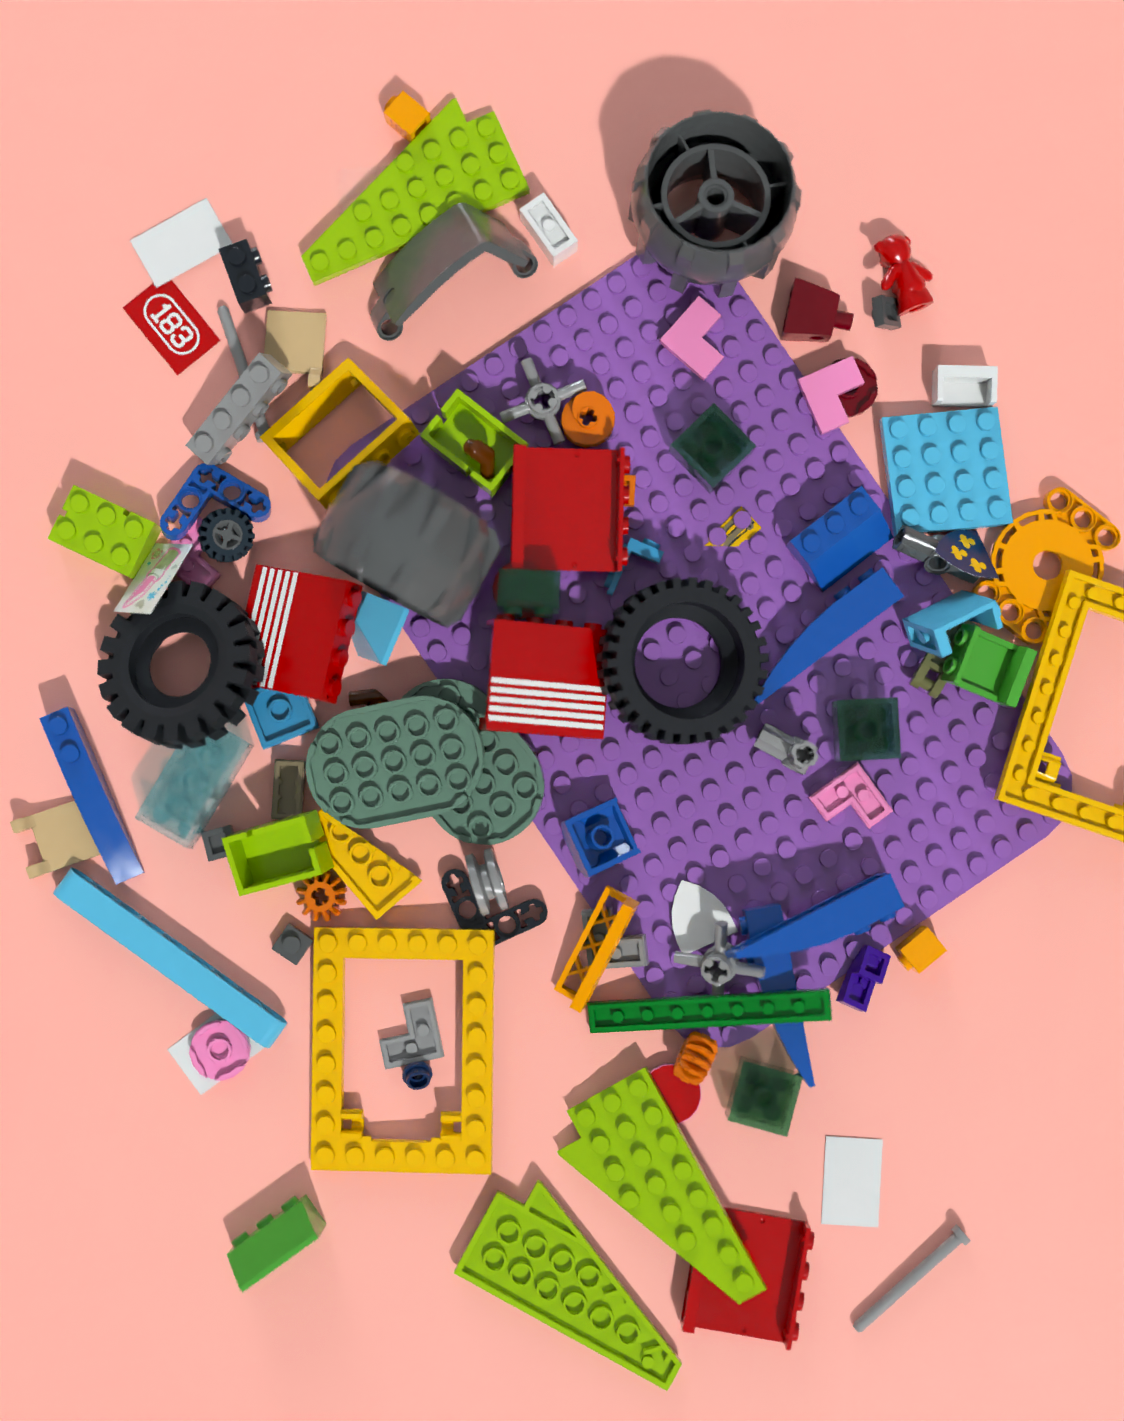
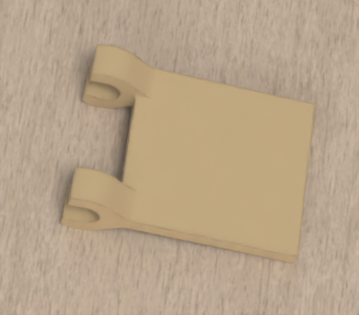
(297, 342)
(59, 836)

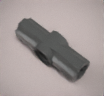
(923, 549)

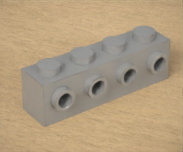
(239, 409)

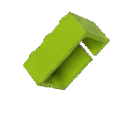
(470, 421)
(104, 532)
(277, 853)

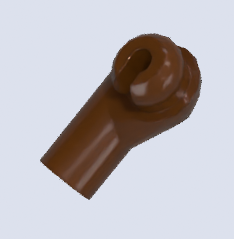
(482, 454)
(367, 697)

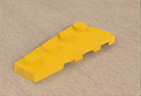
(365, 868)

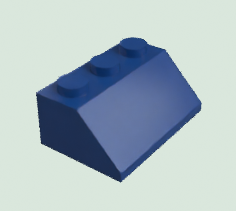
(841, 539)

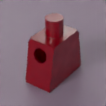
(813, 313)

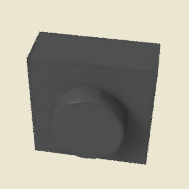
(885, 313)
(213, 842)
(292, 944)

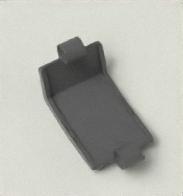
(436, 256)

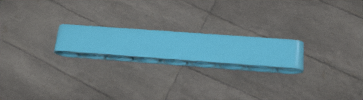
(170, 957)

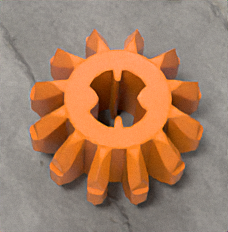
(313, 901)
(695, 1058)

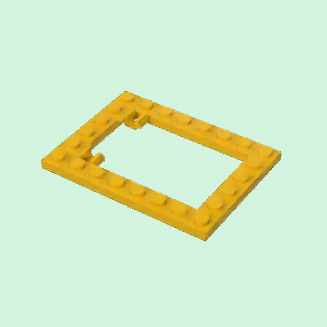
(1020, 780)
(349, 1148)

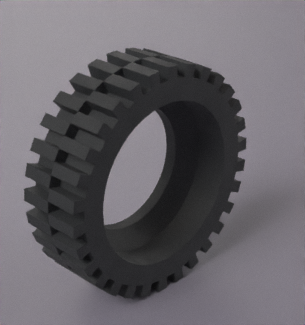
(736, 647)

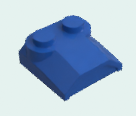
(599, 838)

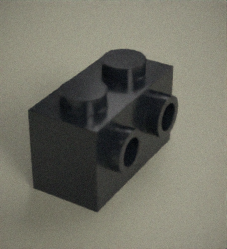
(245, 275)

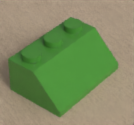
(274, 1241)

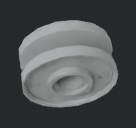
(487, 881)

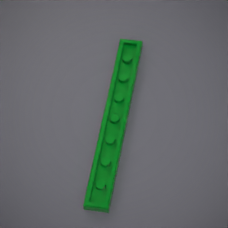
(710, 1010)

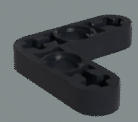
(479, 921)

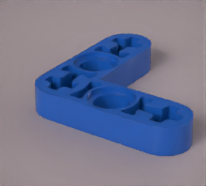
(204, 493)

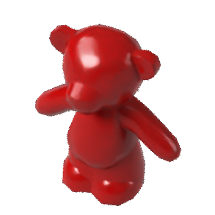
(903, 275)

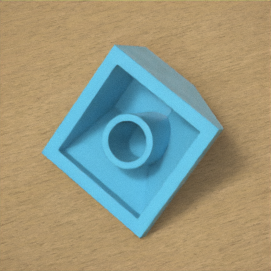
(377, 627)

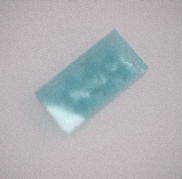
(193, 788)

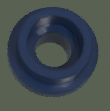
(417, 1075)

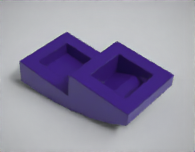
(865, 971)

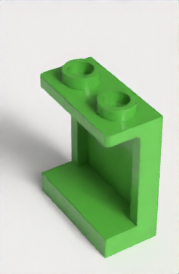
(988, 665)

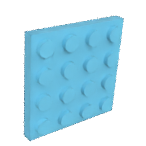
(946, 470)

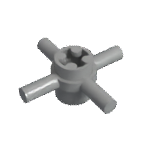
(537, 390)
(719, 973)

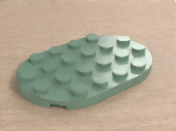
(395, 762)
(511, 777)

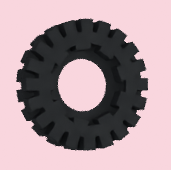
(216, 701)

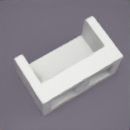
(548, 229)
(964, 386)

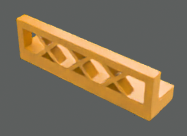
(605, 952)

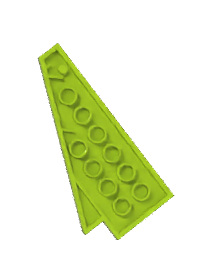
(438, 169)
(648, 1168)
(552, 1272)

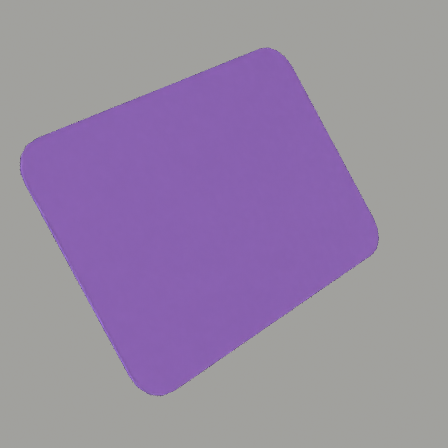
(722, 806)

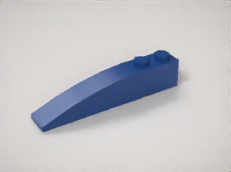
(833, 626)
(91, 793)
(827, 921)
(778, 977)

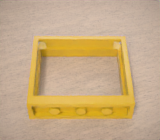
(320, 403)

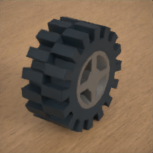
(237, 529)

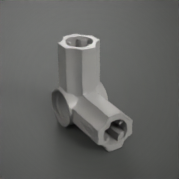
(791, 751)

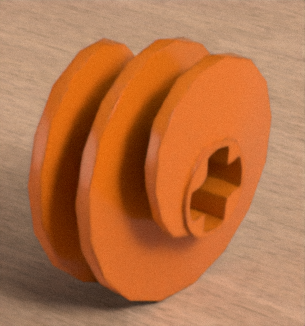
(579, 407)

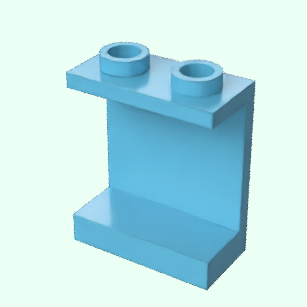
(928, 626)

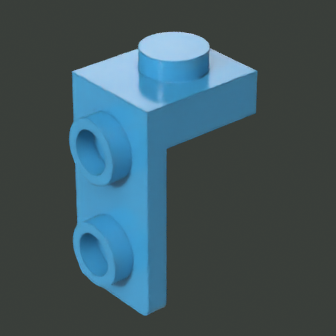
(646, 549)

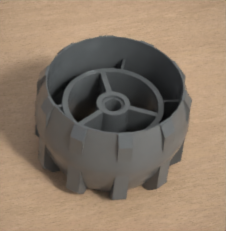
(724, 153)
(407, 542)

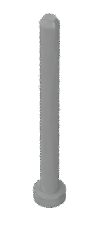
(239, 359)
(911, 1278)

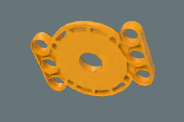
(1058, 535)

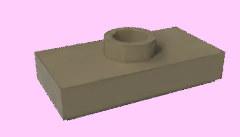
(288, 788)

